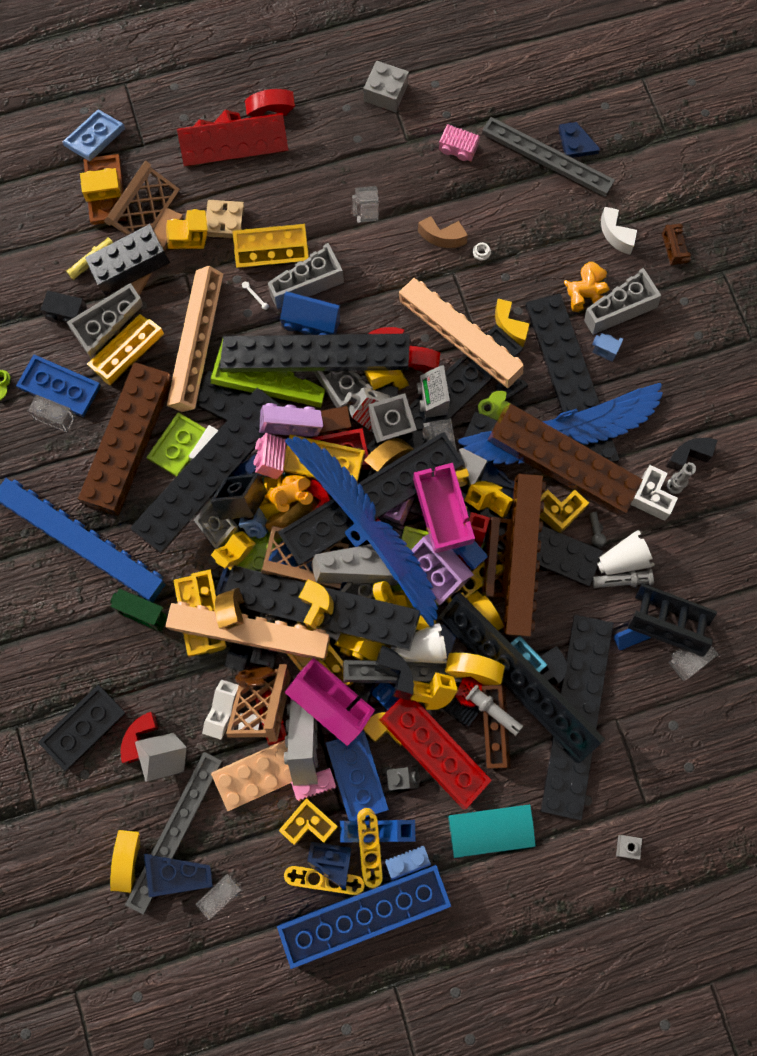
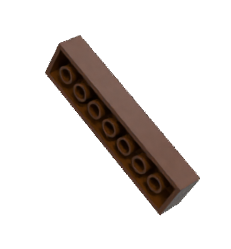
(125, 439)
(565, 460)
(523, 555)

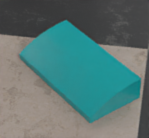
(491, 831)

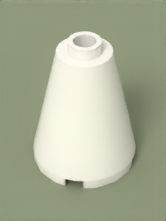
(626, 556)
(426, 647)

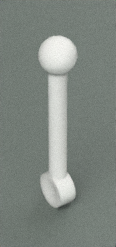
(246, 286)

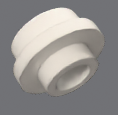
(481, 247)

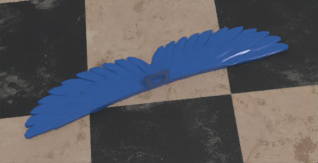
(586, 426)
(362, 512)

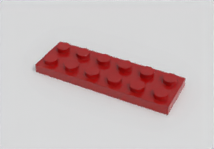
(232, 139)
(436, 751)

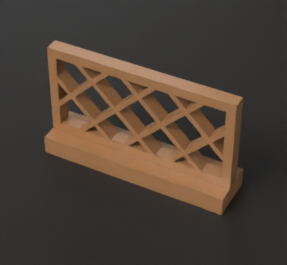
(131, 191)
(289, 571)
(272, 716)

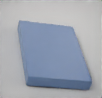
(93, 135)

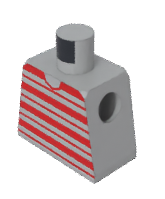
(359, 405)

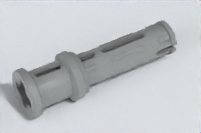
(680, 479)
(632, 578)
(486, 704)

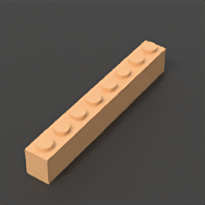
(461, 332)
(195, 339)
(252, 633)

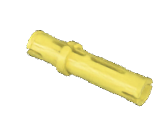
(82, 264)

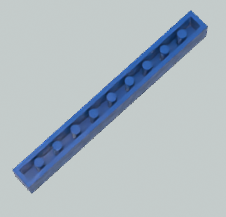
(80, 541)

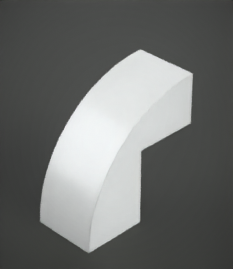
(619, 237)
(221, 710)

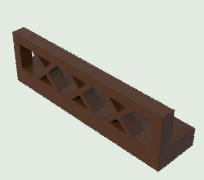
(491, 547)

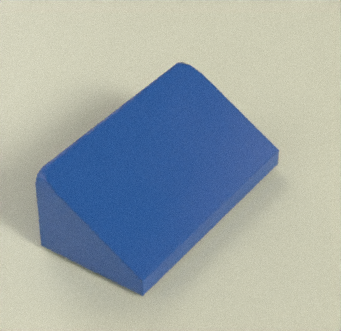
(628, 638)

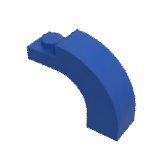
(388, 831)

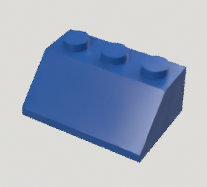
(309, 315)

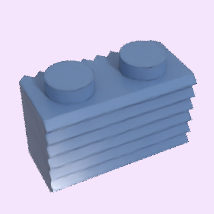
(407, 862)

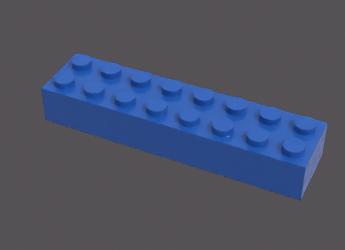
(363, 916)

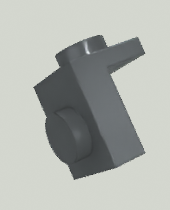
(403, 778)

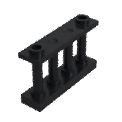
(668, 632)

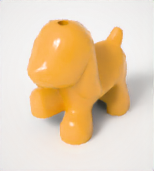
(588, 287)
(290, 491)

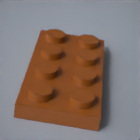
(101, 208)

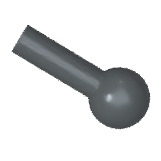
(598, 539)

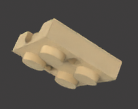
(224, 219)

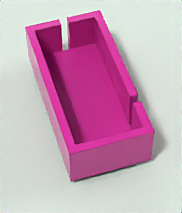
(443, 508)
(327, 699)

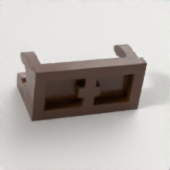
(675, 244)

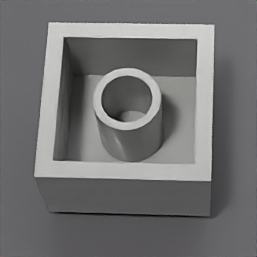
(386, 86)

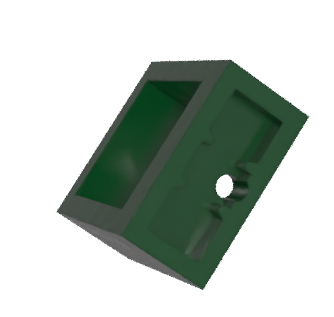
(139, 610)

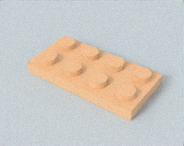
(253, 776)

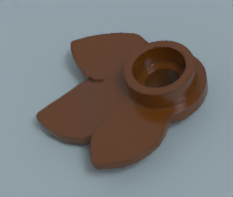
(254, 676)

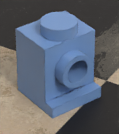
(606, 346)
(256, 526)

